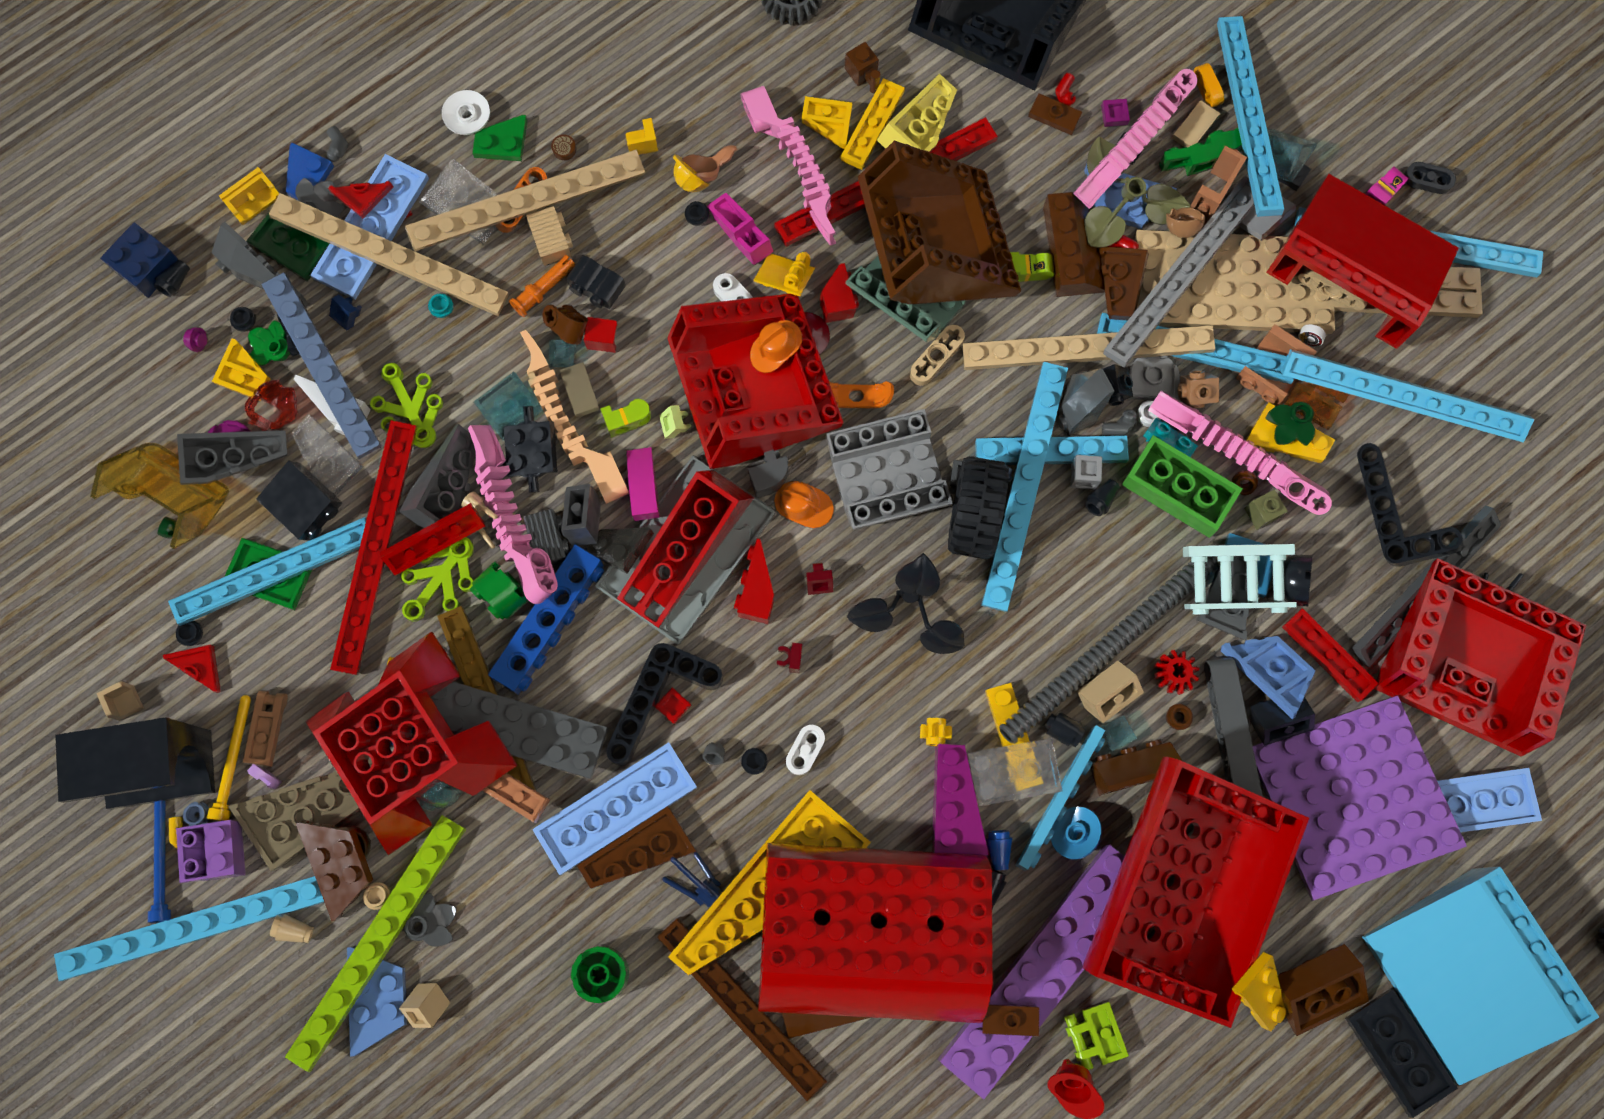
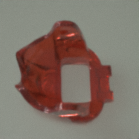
(277, 396)

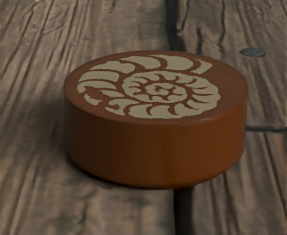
(563, 147)

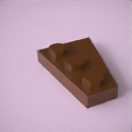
(1123, 278)

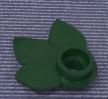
(1289, 425)

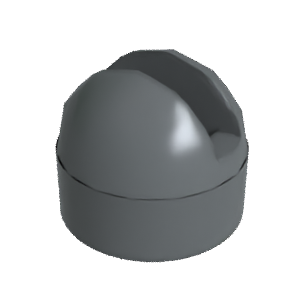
(714, 754)

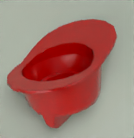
(1075, 1091)

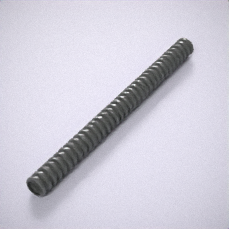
(1103, 651)

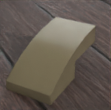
(579, 390)

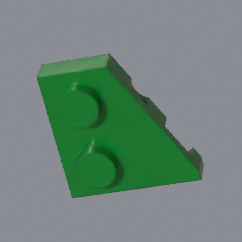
(501, 140)

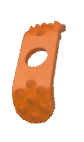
(874, 395)

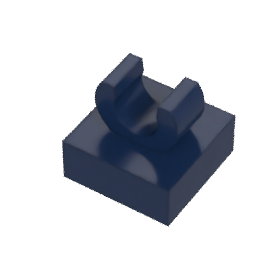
(343, 311)

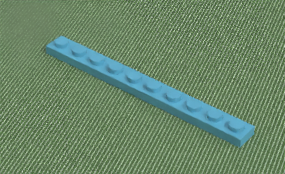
(1250, 117)
(1489, 254)
(1407, 395)
(1024, 487)
(187, 928)

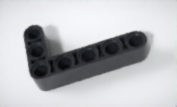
(1391, 515)
(653, 693)

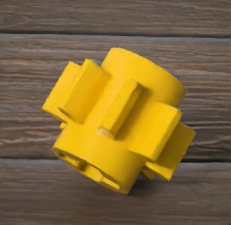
(935, 731)

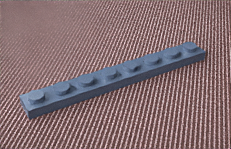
(321, 365)

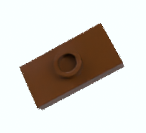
(1055, 114)
(1011, 1020)

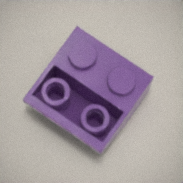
(210, 851)

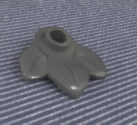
(318, 196)
(434, 920)

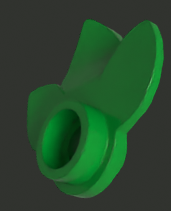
(266, 342)

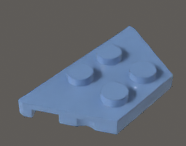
(1131, 212)
(1274, 670)
(377, 1008)

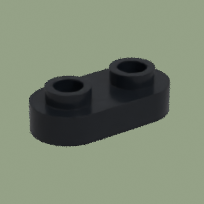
(1428, 177)

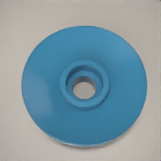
(1066, 831)

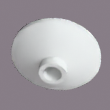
(462, 104)

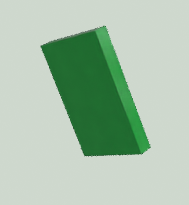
(283, 594)

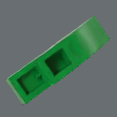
(1201, 157)

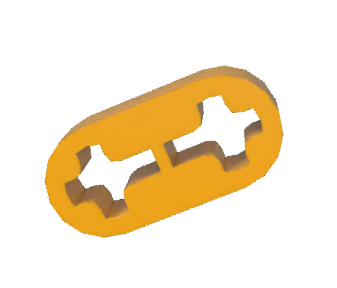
(1209, 85)

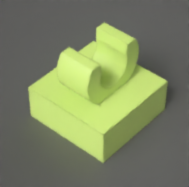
(672, 421)

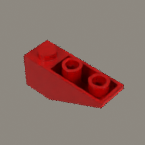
(758, 593)

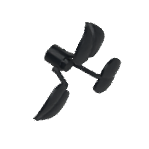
(914, 581)

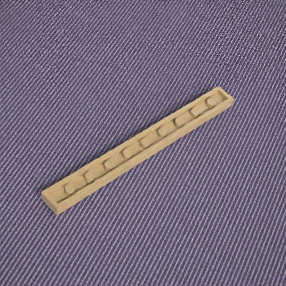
(524, 200)
(388, 254)
(1082, 348)

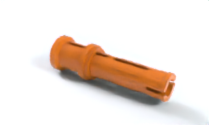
(534, 293)

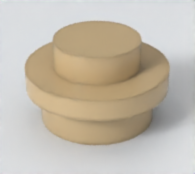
(376, 895)

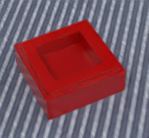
(673, 705)

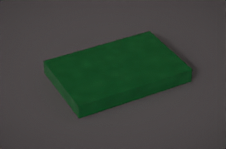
(288, 246)

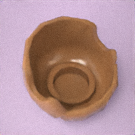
(1185, 222)

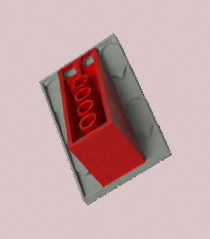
(694, 550)

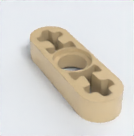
(1330, 289)
(936, 345)

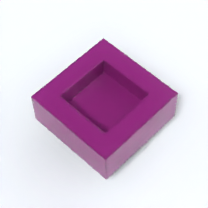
(1115, 112)

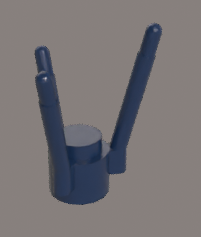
(707, 891)

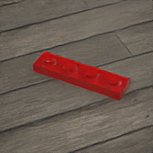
(432, 539)
(1330, 655)

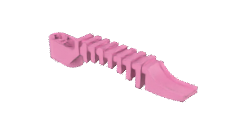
(1137, 137)
(816, 192)
(1245, 452)
(531, 563)

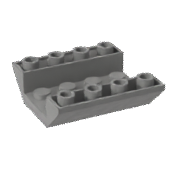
(887, 469)

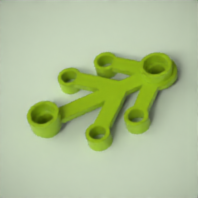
(409, 408)
(441, 575)

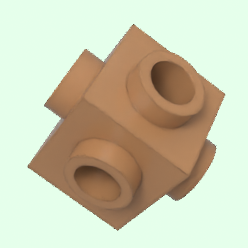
(1198, 389)

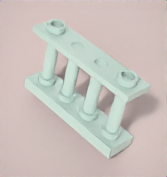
(1251, 554)

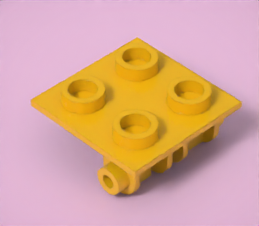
(785, 273)

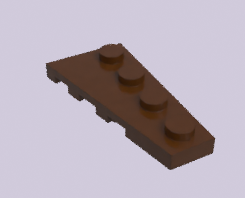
(638, 850)

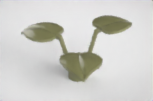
(1103, 225)

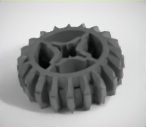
(792, 9)

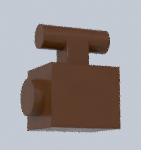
(863, 66)

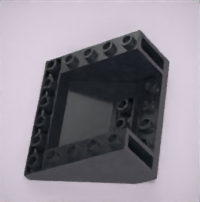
(1002, 35)

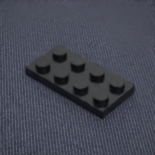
(1401, 1053)

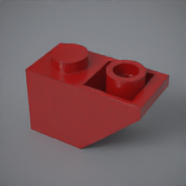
(837, 298)

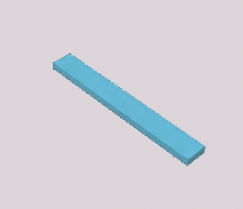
(1225, 356)
(267, 573)

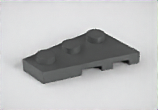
(1229, 620)

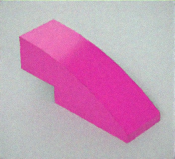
(740, 228)
(642, 484)

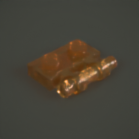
(1324, 407)

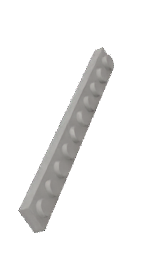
(1181, 275)

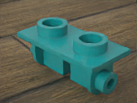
(1170, 436)

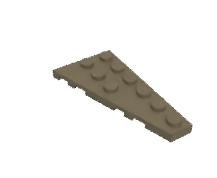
(273, 817)

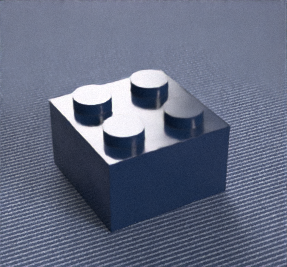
(138, 258)

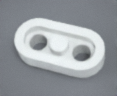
(733, 291)
(805, 750)

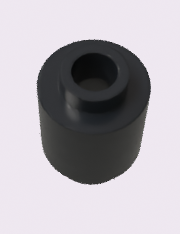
(1064, 729)

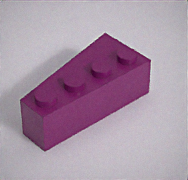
(955, 806)

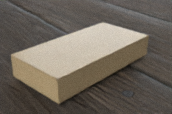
(1196, 125)

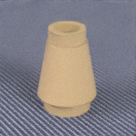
(290, 929)

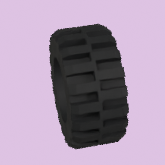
(978, 507)

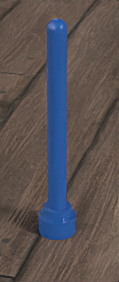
(159, 911)

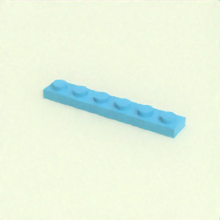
(1060, 450)
(1056, 807)

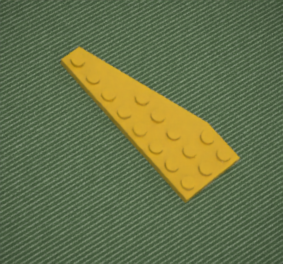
(740, 907)

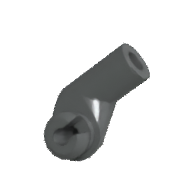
(338, 146)
(1122, 426)

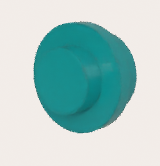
(440, 305)

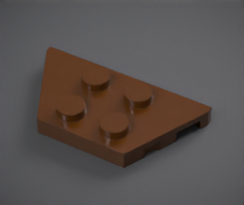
(336, 863)

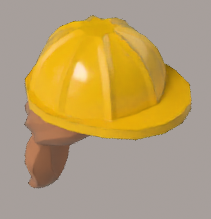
(696, 171)

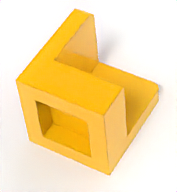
(642, 140)

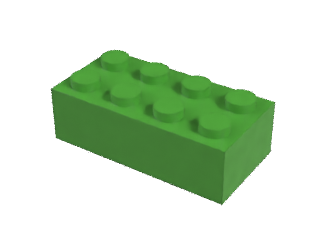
(1182, 486)

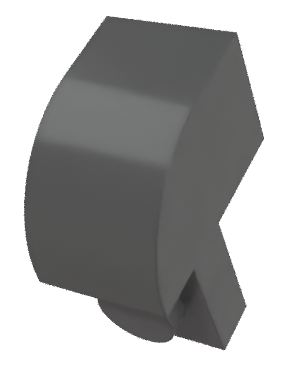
(769, 476)

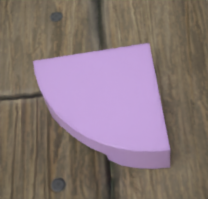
(264, 775)

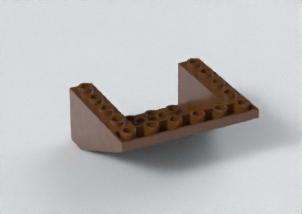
(936, 228)

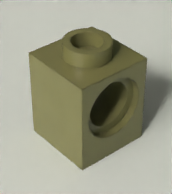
(1265, 509)

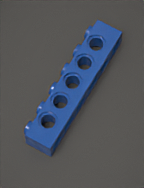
(503, 671)

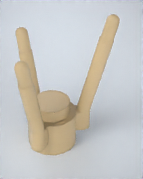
(478, 503)

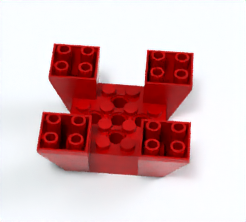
(433, 755)

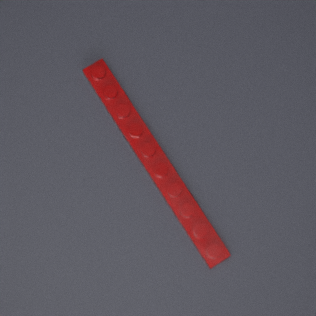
(850, 198)
(375, 539)

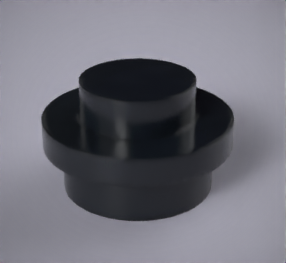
(696, 213)
(242, 319)
(189, 633)
(754, 761)

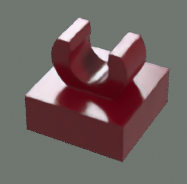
(819, 580)
(793, 659)

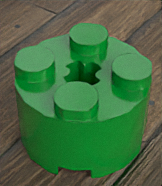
(500, 591)
(585, 980)

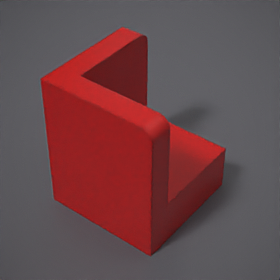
(600, 334)

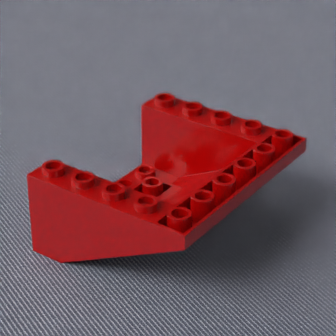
(1369, 255)
(732, 402)
(1483, 659)

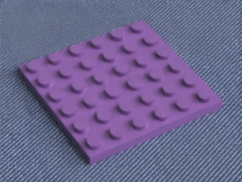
(1365, 797)

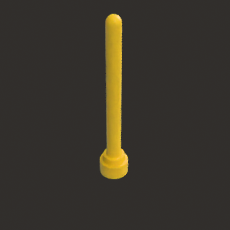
(220, 809)

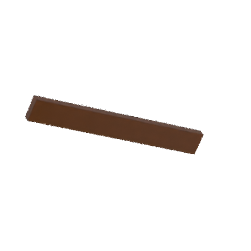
(753, 1023)

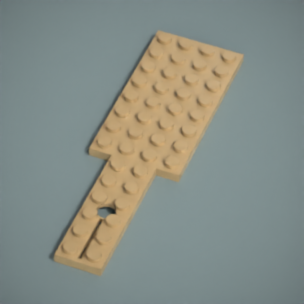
(1241, 296)

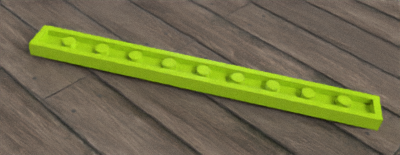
(375, 944)

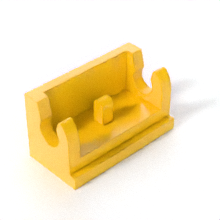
(250, 196)

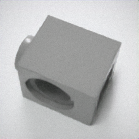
(1086, 472)

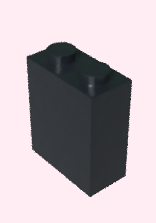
(299, 501)

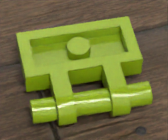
(1104, 1034)

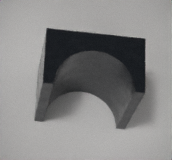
(135, 763)

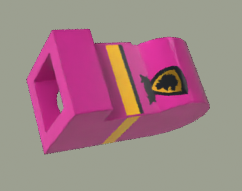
(1388, 186)

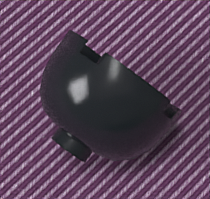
(1297, 579)

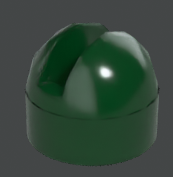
(167, 527)

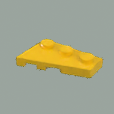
(1263, 436)
(1262, 992)

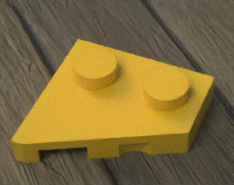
(828, 118)
(239, 371)

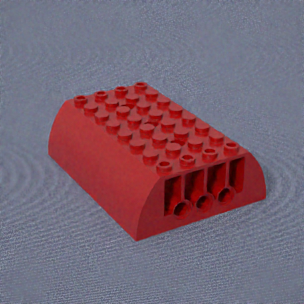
(1220, 898)
(871, 970)

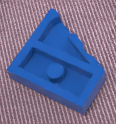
(306, 165)

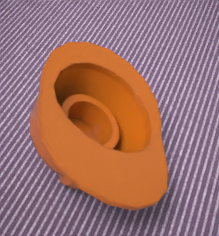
(775, 345)
(804, 504)

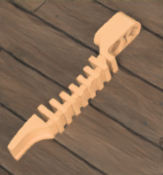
(544, 386)

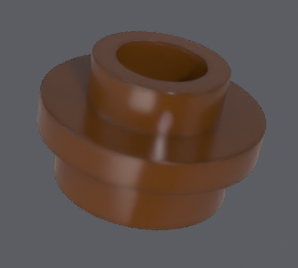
(1249, 487)
(1184, 711)

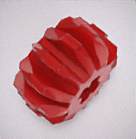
(1185, 677)

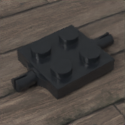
(530, 449)

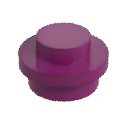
(195, 339)

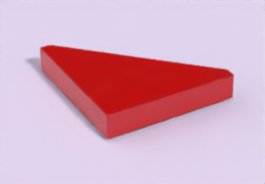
(362, 196)
(198, 664)

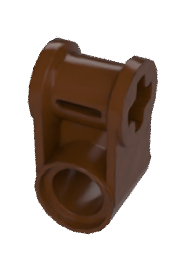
(565, 322)

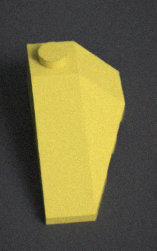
(922, 118)

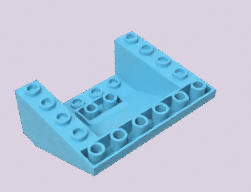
(1479, 975)

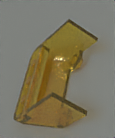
(155, 473)

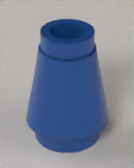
(999, 848)

